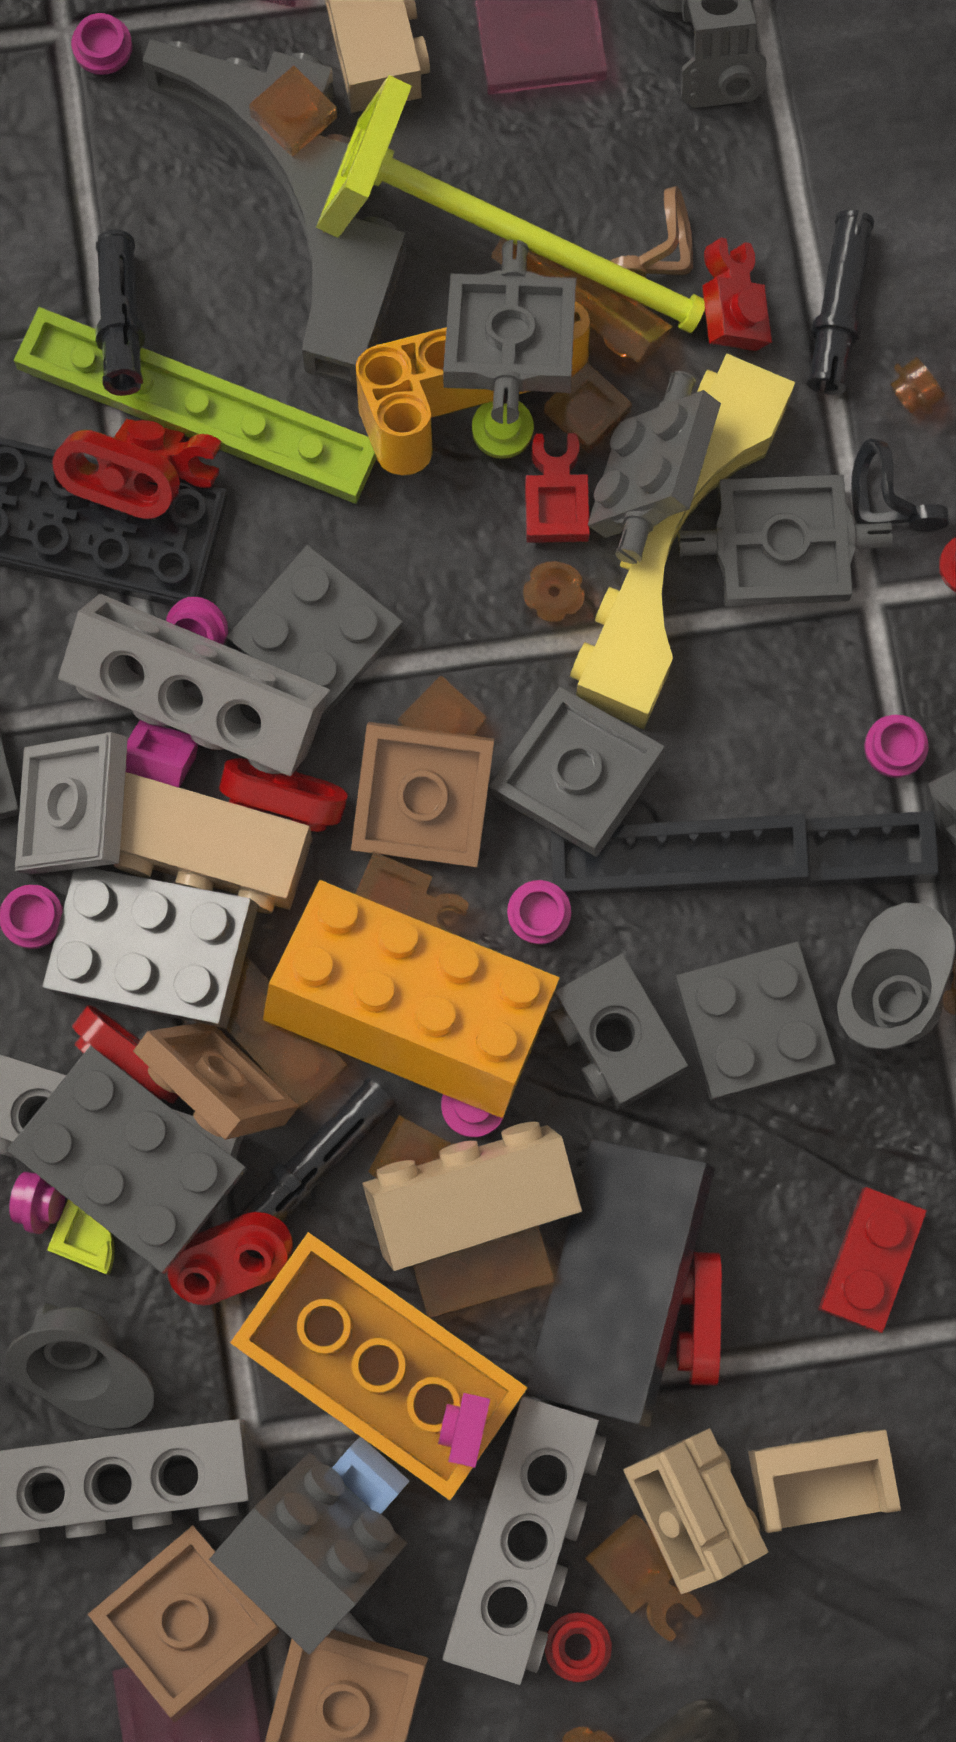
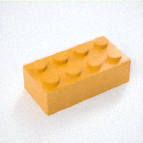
(409, 998)
(372, 1361)

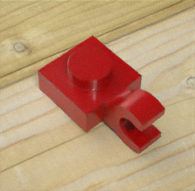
(173, 447)

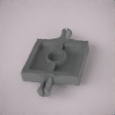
(510, 332)
(654, 466)
(784, 540)

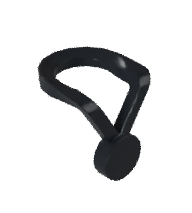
(919, 518)

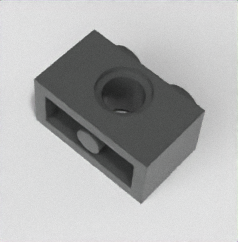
(617, 995)

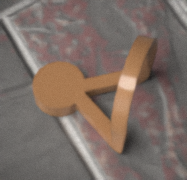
(678, 231)

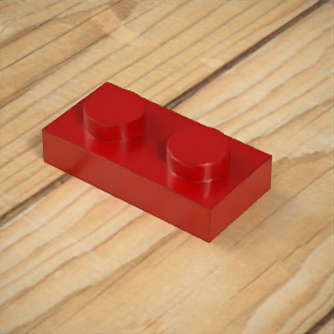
(872, 1260)

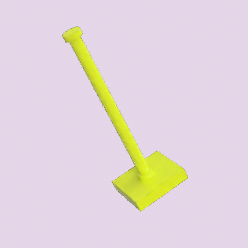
(370, 162)

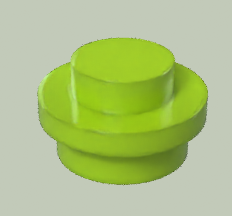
(502, 439)

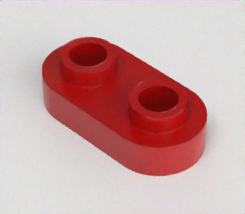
(118, 475)
(295, 796)
(116, 1045)
(224, 1261)
(700, 1346)

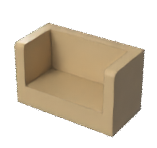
(824, 1480)

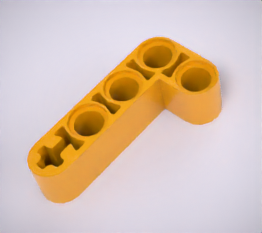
(404, 387)

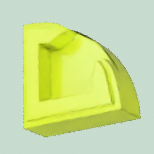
(83, 1240)

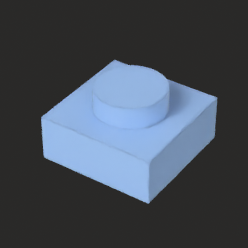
(370, 1475)

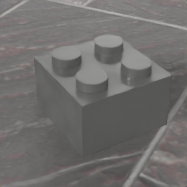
(308, 1552)

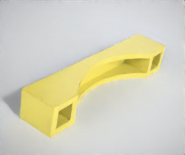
(633, 651)

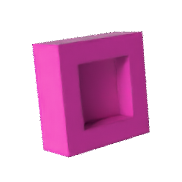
(160, 753)
(464, 1429)

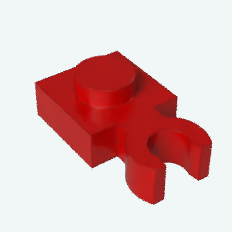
(733, 304)
(556, 500)

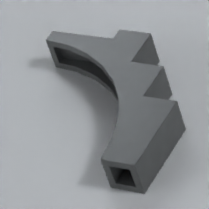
(350, 274)

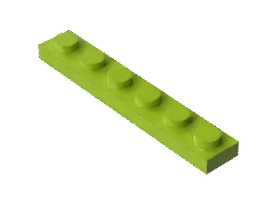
(201, 403)

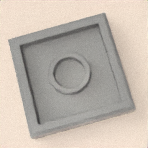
(71, 804)

